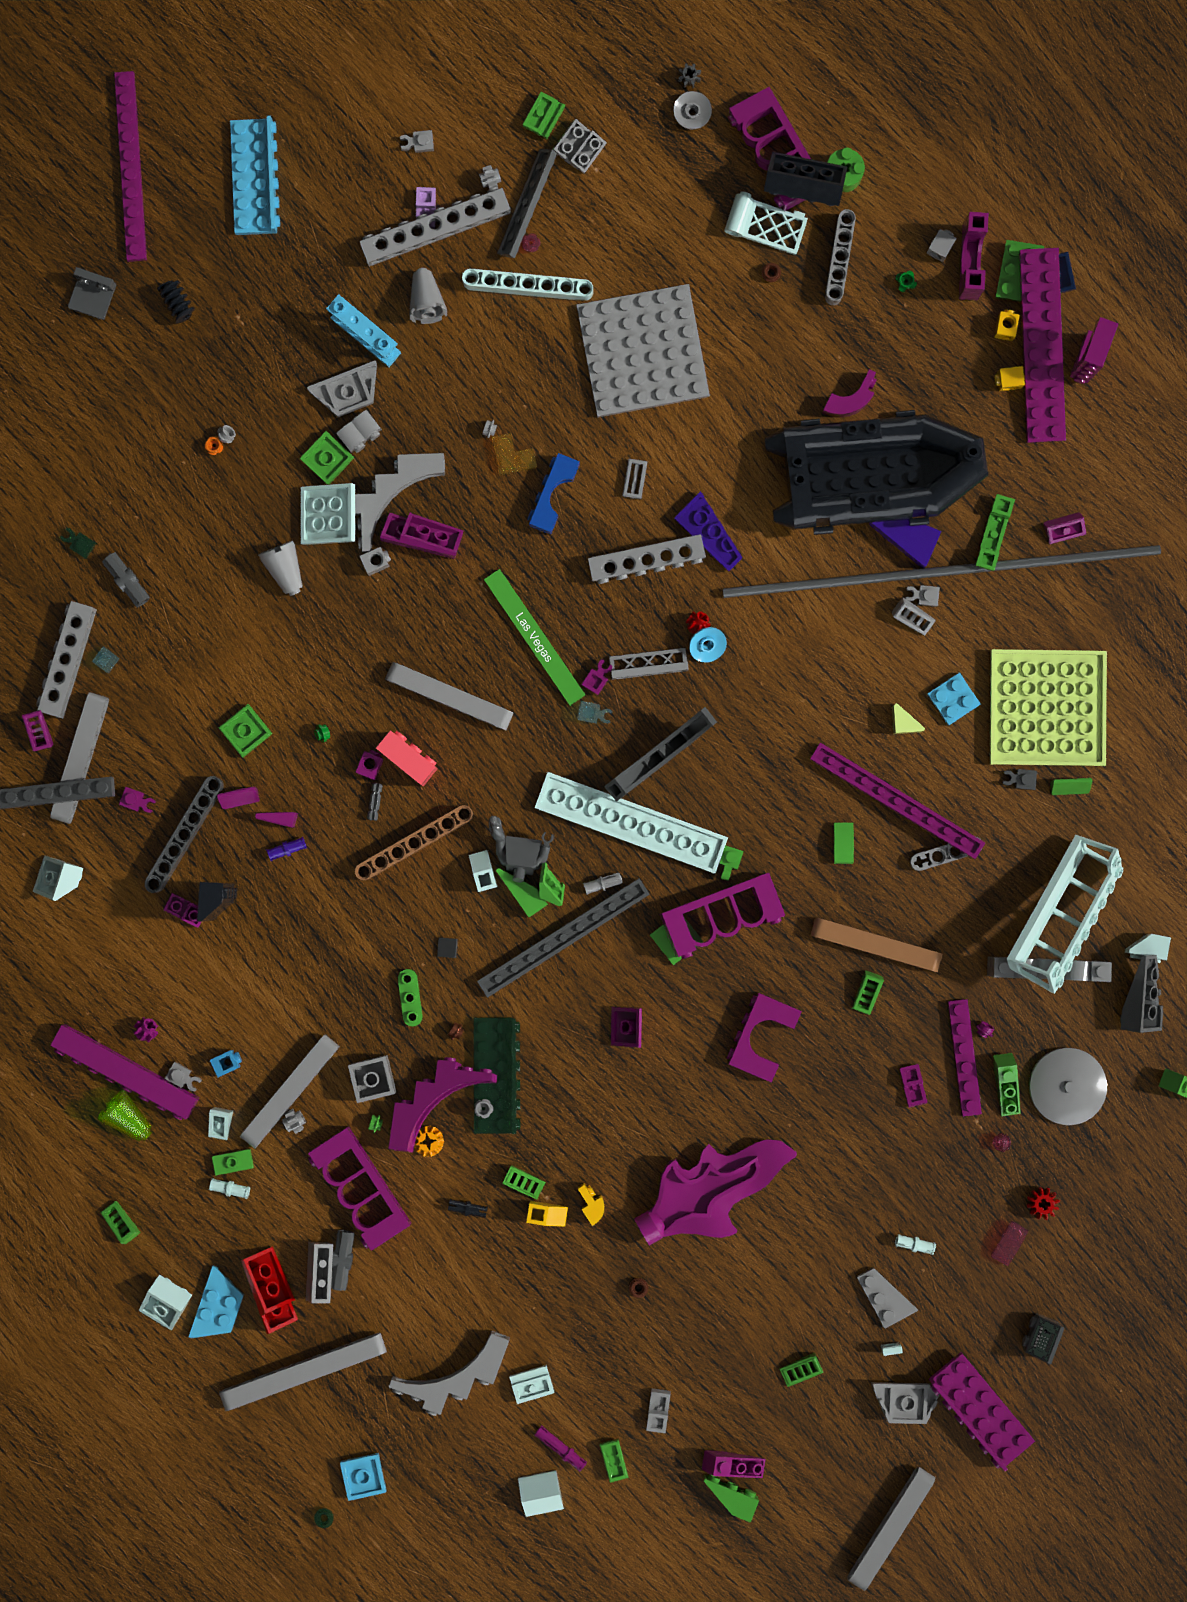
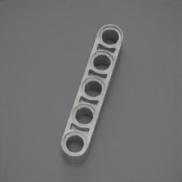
(840, 248)

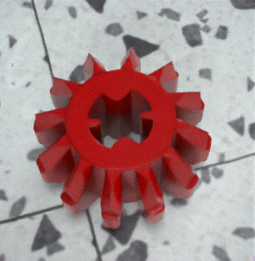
(1042, 1211)

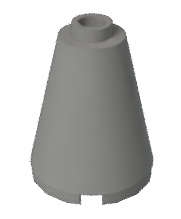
(426, 299)
(283, 567)

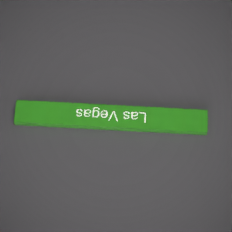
(534, 637)

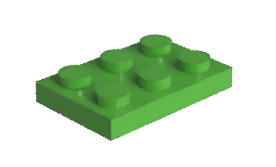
(1009, 277)

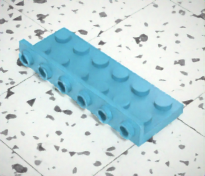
(254, 176)

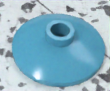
(711, 650)

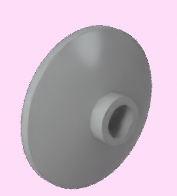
(692, 101)

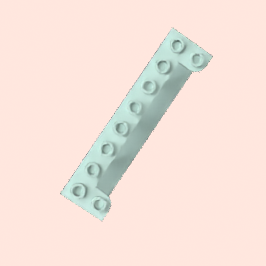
(1047, 906)

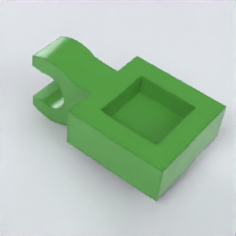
(730, 859)

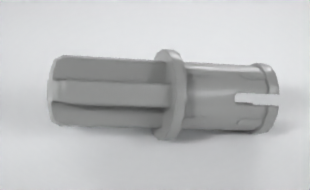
(603, 883)

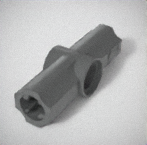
(126, 579)
(342, 1259)

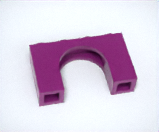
(971, 276)
(1093, 350)
(762, 1009)

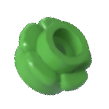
(375, 1123)

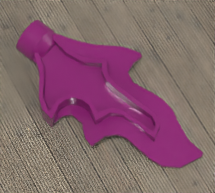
(703, 1196)

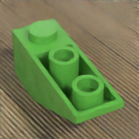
(1007, 1083)
(737, 1501)

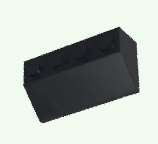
(805, 179)
(214, 899)

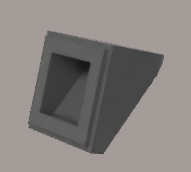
(447, 947)

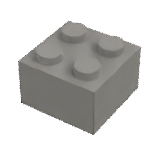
(372, 1078)

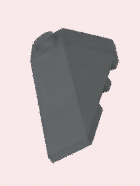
(1142, 1008)

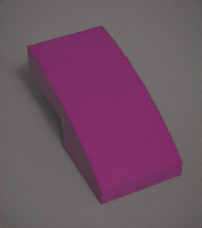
(913, 1085)

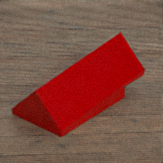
(270, 1289)

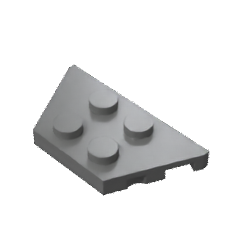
(347, 390)
(905, 1401)

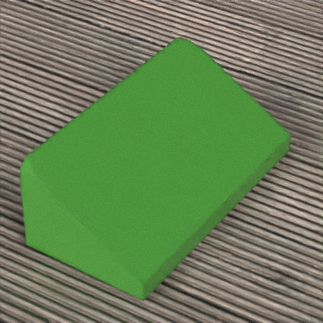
(1070, 786)

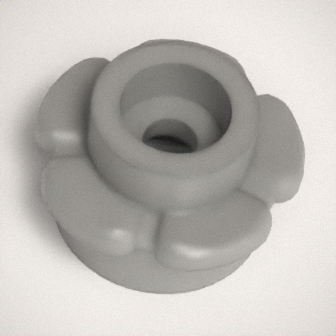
(489, 428)
(226, 434)
(483, 1113)

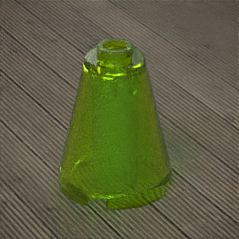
(125, 1117)

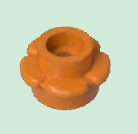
(213, 450)

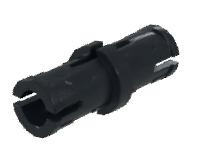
(467, 1208)

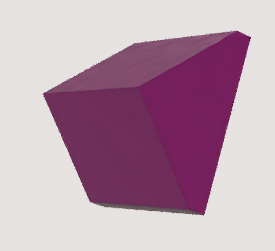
(626, 1026)

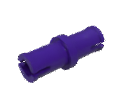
(286, 848)

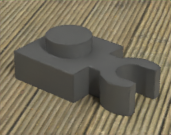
(1023, 778)

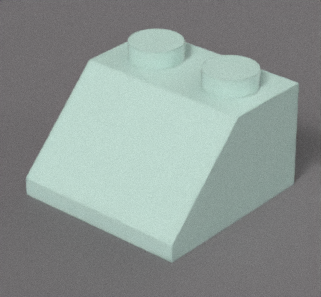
(165, 1302)

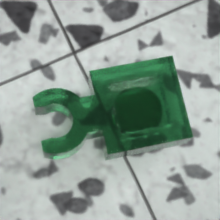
(80, 544)

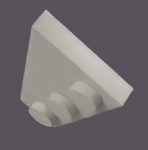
(885, 1299)

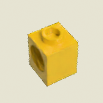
(1006, 333)
(1010, 378)

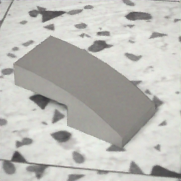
(658, 1410)

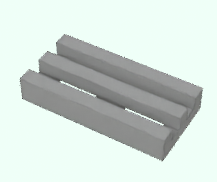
(632, 495)

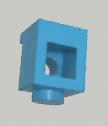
(219, 1063)

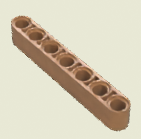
(404, 843)
(876, 944)

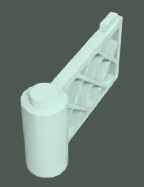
(743, 212)

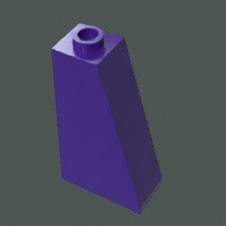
(913, 541)

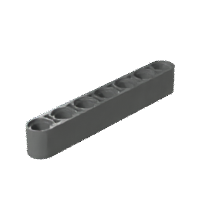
(176, 840)

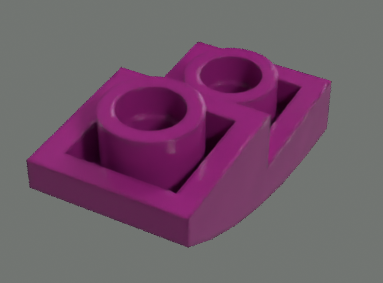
(182, 909)

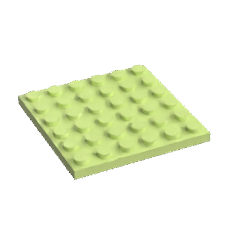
(1048, 707)

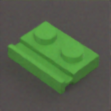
(543, 115)

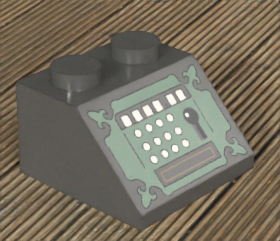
(1042, 1338)

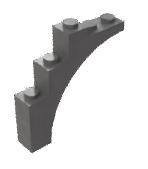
(661, 754)

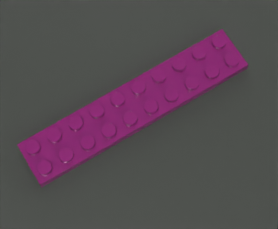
(1042, 345)

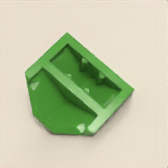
(550, 888)

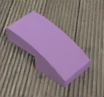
(426, 202)

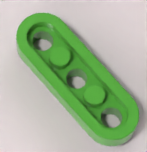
(410, 1006)

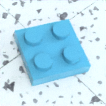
(953, 699)
(363, 1476)

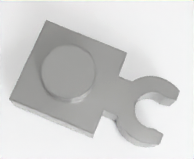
(421, 141)
(926, 595)
(179, 1076)

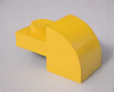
(595, 1206)

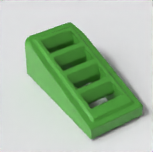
(864, 982)
(507, 1182)
(134, 1231)
(804, 1376)

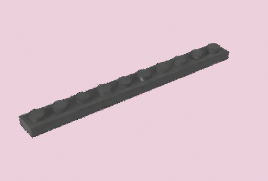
(563, 937)

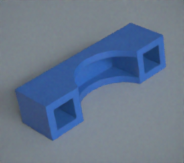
(562, 471)

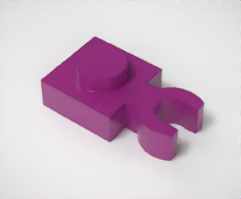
(595, 679)
(134, 800)

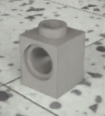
(941, 245)
(367, 558)

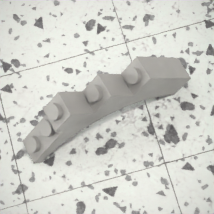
(410, 470)
(435, 1391)

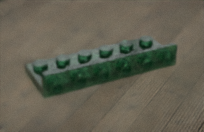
(497, 1050)

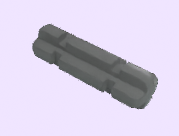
(374, 802)

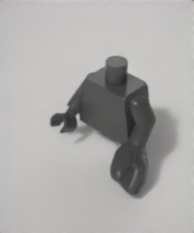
(518, 854)

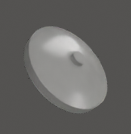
(1067, 1086)

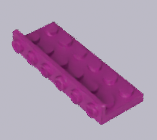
(981, 1411)

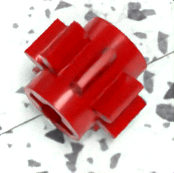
(697, 622)

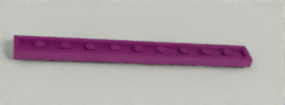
(130, 166)
(897, 801)

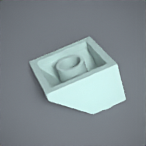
(57, 878)

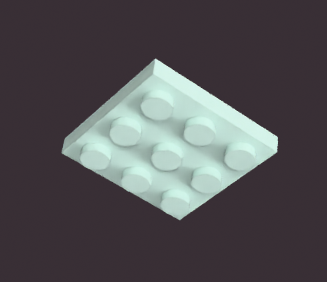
(328, 514)

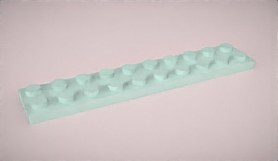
(631, 822)

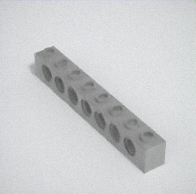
(428, 235)

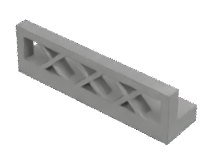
(649, 670)

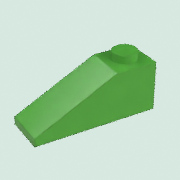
(524, 893)

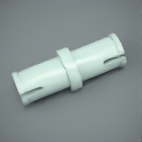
(229, 1188)
(915, 1244)

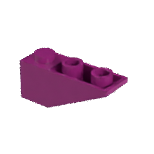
(732, 1464)

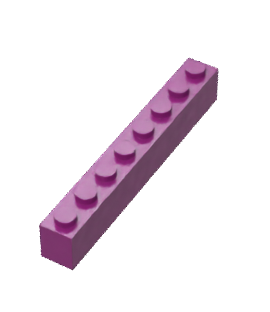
(124, 1071)

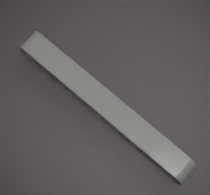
(302, 1371)

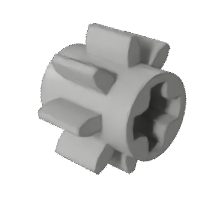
(490, 177)
(294, 1121)

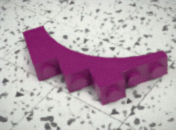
(410, 1115)

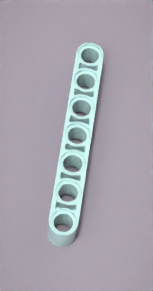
(519, 279)

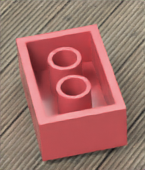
(407, 757)

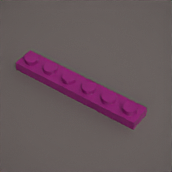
(964, 1057)

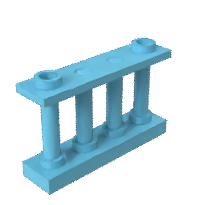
(363, 330)

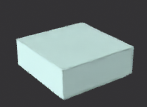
(891, 1349)

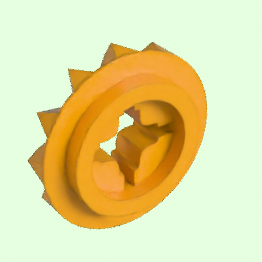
(435, 1147)

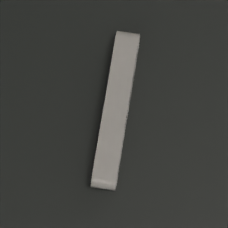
(449, 696)
(81, 751)
(289, 1091)
(891, 1528)

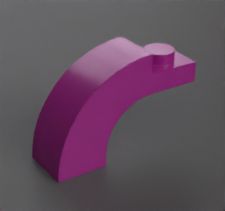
(850, 405)

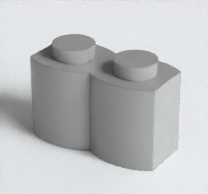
(359, 432)

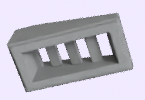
(904, 603)

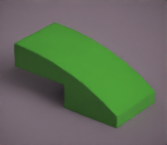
(843, 843)

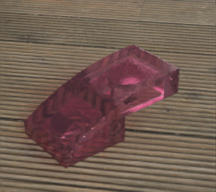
(1009, 1243)

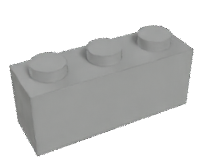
(319, 1272)

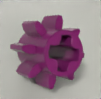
(146, 1029)

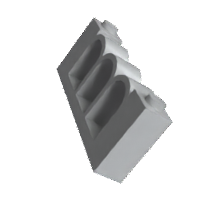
(1081, 969)

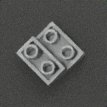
(579, 146)

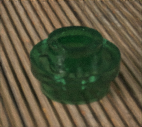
(319, 1522)

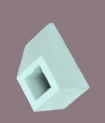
(482, 871)
(1150, 945)

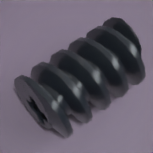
(176, 301)

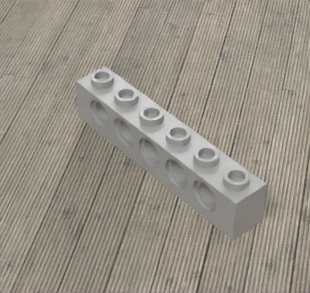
(598, 563)
(75, 653)

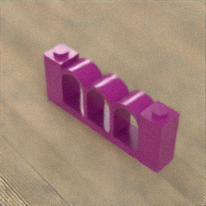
(752, 110)
(766, 899)
(374, 1234)

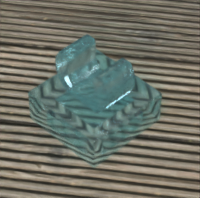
(105, 659)

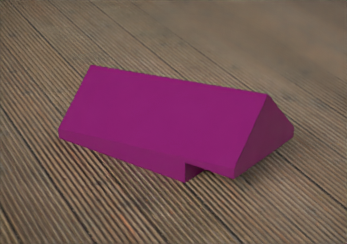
(422, 535)

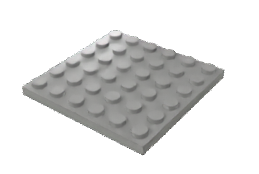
(643, 350)

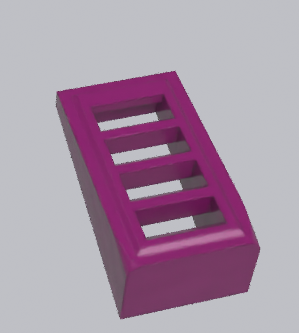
(33, 739)
(282, 818)

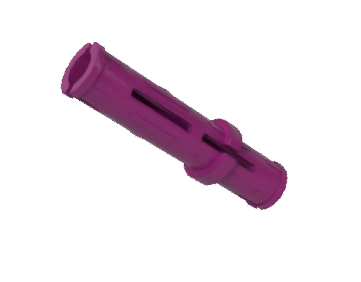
(560, 1448)

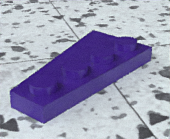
(700, 519)

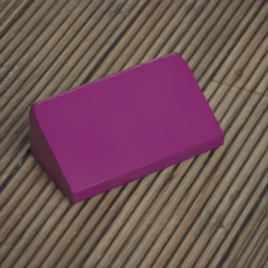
(1065, 528)
(238, 797)

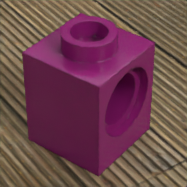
(370, 773)

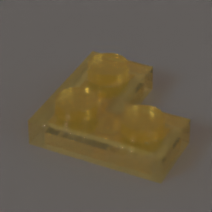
(508, 459)

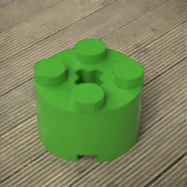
(854, 164)

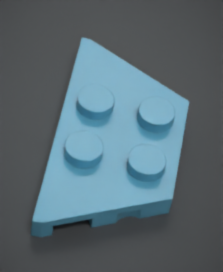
(217, 1307)

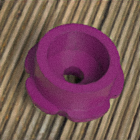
(985, 1029)

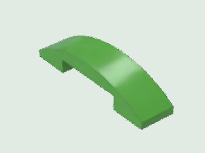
(994, 532)

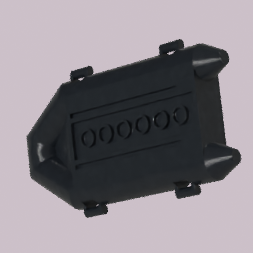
(874, 470)

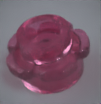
(531, 247)
(1002, 1142)

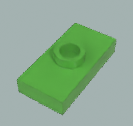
(233, 1162)
(614, 1460)

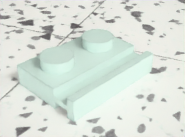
(531, 1384)

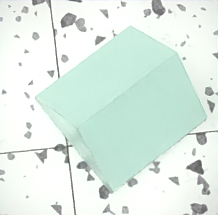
(540, 1493)

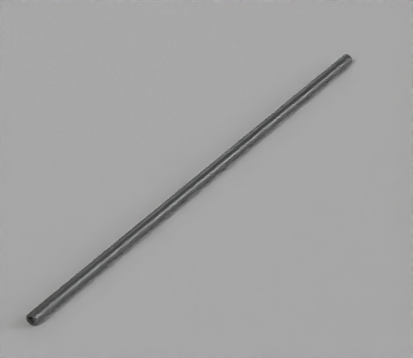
(940, 571)

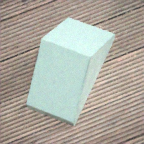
(219, 1123)

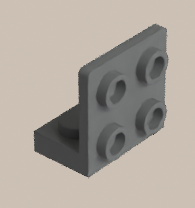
(92, 294)

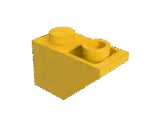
(546, 1214)

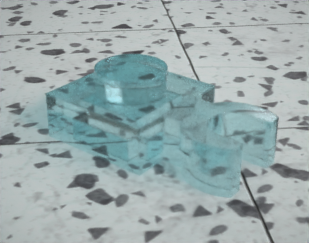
(590, 713)

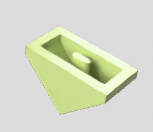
(904, 722)

